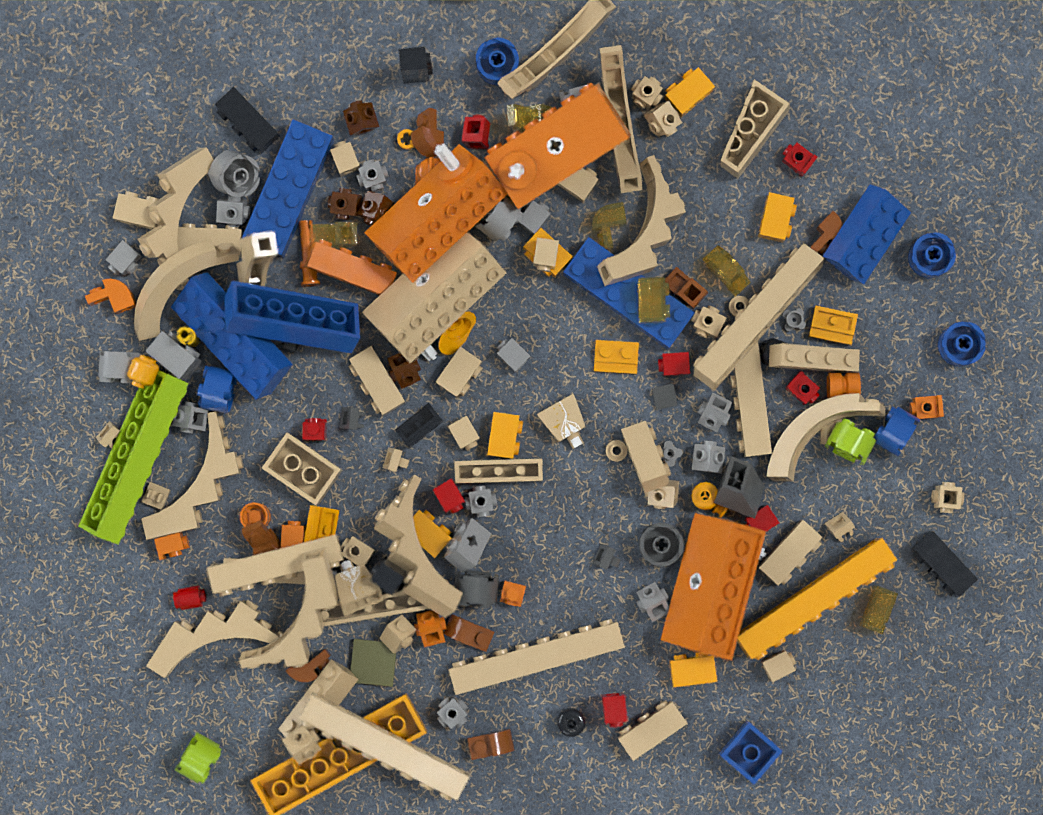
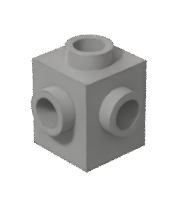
(372, 184)
(232, 211)
(714, 412)
(190, 418)
(708, 457)
(490, 501)
(653, 597)
(452, 704)

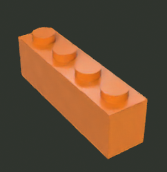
(348, 268)

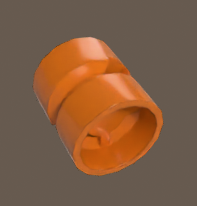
(843, 385)
(253, 513)

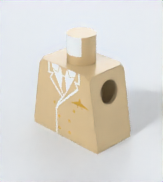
(564, 421)
(355, 588)

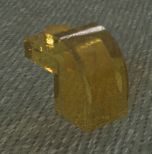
(519, 116)
(608, 217)
(339, 233)
(727, 270)

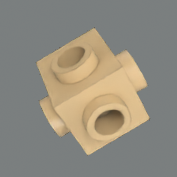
(645, 100)
(663, 119)
(715, 318)
(664, 496)
(956, 497)
(302, 743)

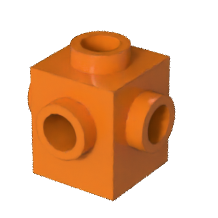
(429, 623)

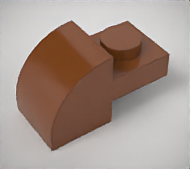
(427, 136)
(828, 229)
(685, 288)
(261, 538)
(468, 632)
(307, 672)
(491, 744)

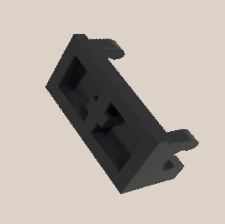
(419, 425)

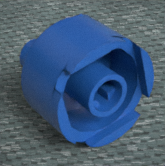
(492, 50)
(943, 252)
(974, 344)
(217, 390)
(897, 430)

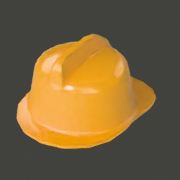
(457, 333)

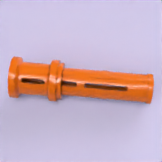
(309, 276)

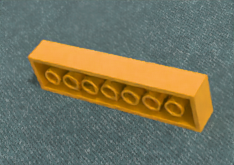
(816, 597)
(292, 783)

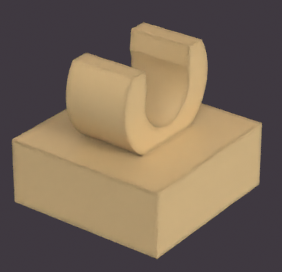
(107, 435)
(393, 460)
(156, 496)
(840, 525)

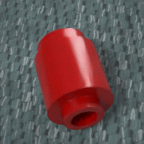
(189, 597)

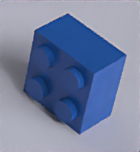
(750, 752)

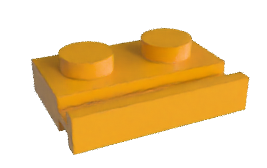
(833, 325)
(616, 356)
(321, 523)

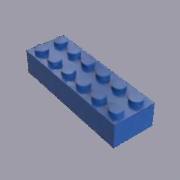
(290, 184)
(623, 295)
(291, 317)
(249, 358)

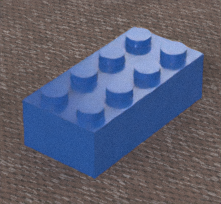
(866, 234)

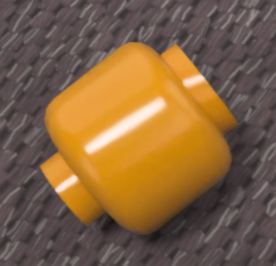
(143, 371)
(698, 500)

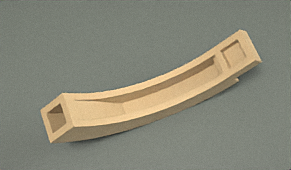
(170, 276)
(807, 424)

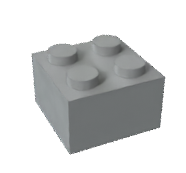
(174, 356)

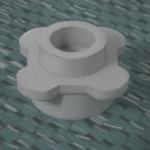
(799, 323)
(668, 447)

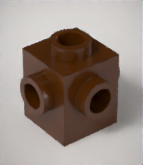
(360, 118)
(351, 205)
(373, 207)
(404, 371)

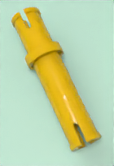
(188, 336)

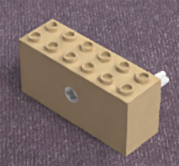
(420, 311)

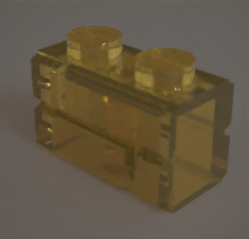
(651, 300)
(878, 609)

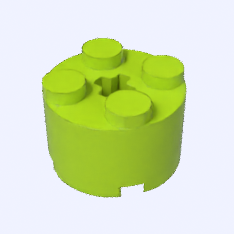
(850, 441)
(198, 757)

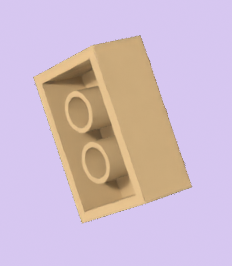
(302, 469)

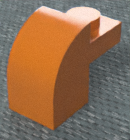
(115, 291)

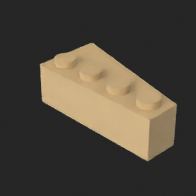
(753, 128)

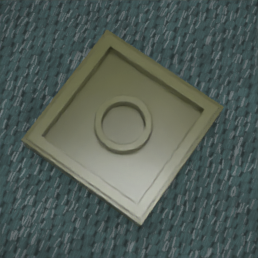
(373, 663)

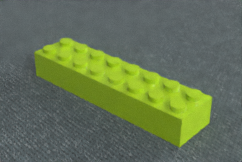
(132, 458)

